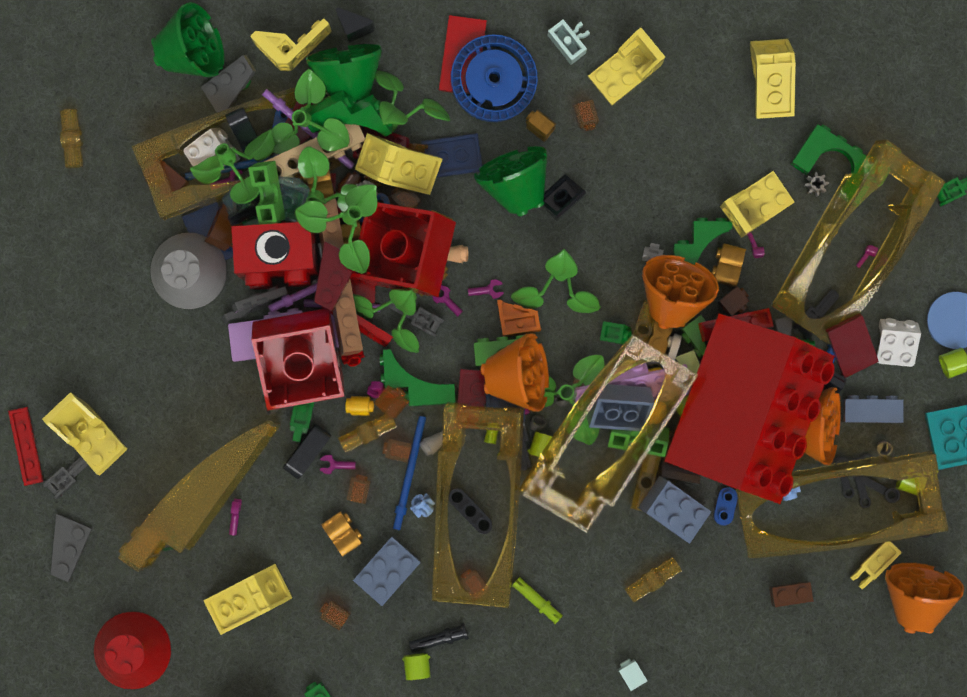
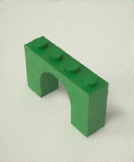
(822, 141)

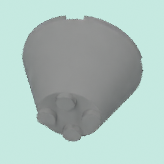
(188, 271)

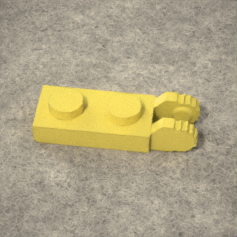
(877, 563)

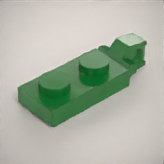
(301, 420)

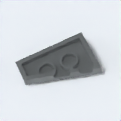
(226, 86)
(68, 546)

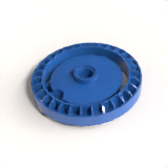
(496, 63)

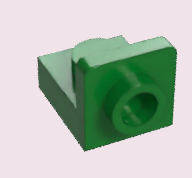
(615, 333)
(316, 690)

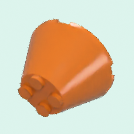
(677, 289)
(518, 373)
(822, 430)
(921, 595)

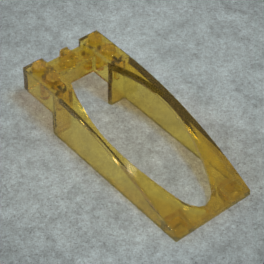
(152, 151)
(852, 191)
(455, 421)
(613, 481)
(196, 499)
(927, 521)

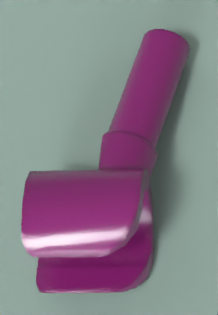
(870, 250)
(758, 252)

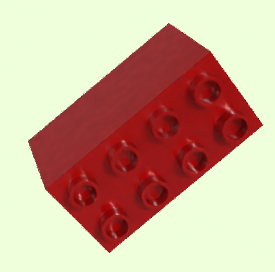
(751, 408)

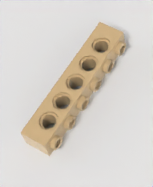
(356, 140)

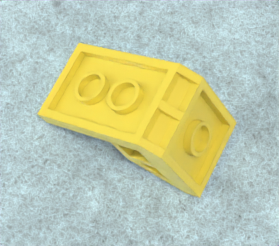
(276, 44)
(627, 67)
(775, 78)
(397, 165)
(757, 204)
(85, 432)
(247, 599)

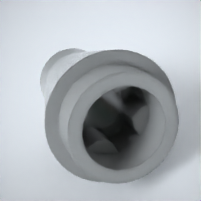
(432, 443)

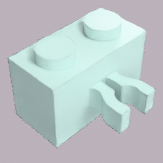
(567, 41)

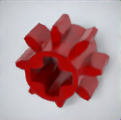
(352, 360)

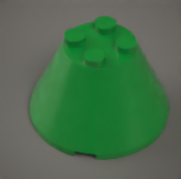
(189, 43)
(347, 69)
(516, 179)

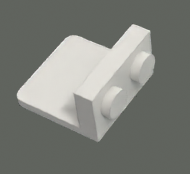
(205, 146)
(898, 342)

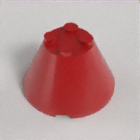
(132, 650)

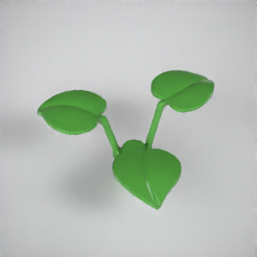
(392, 115)
(333, 133)
(314, 164)
(210, 169)
(361, 203)
(562, 268)
(405, 302)
(585, 371)

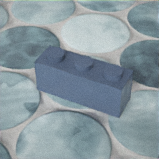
(872, 410)

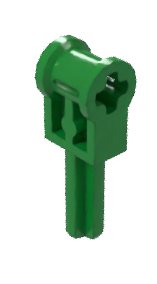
(952, 190)

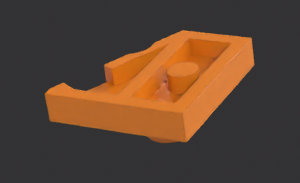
(517, 320)

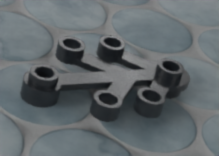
(861, 481)

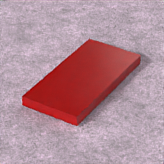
(459, 33)

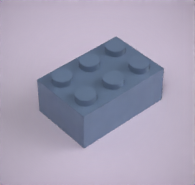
(621, 408)
(674, 509)
(387, 571)

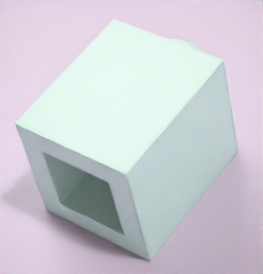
(632, 674)

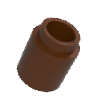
(349, 178)

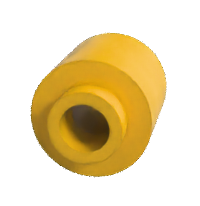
(359, 405)

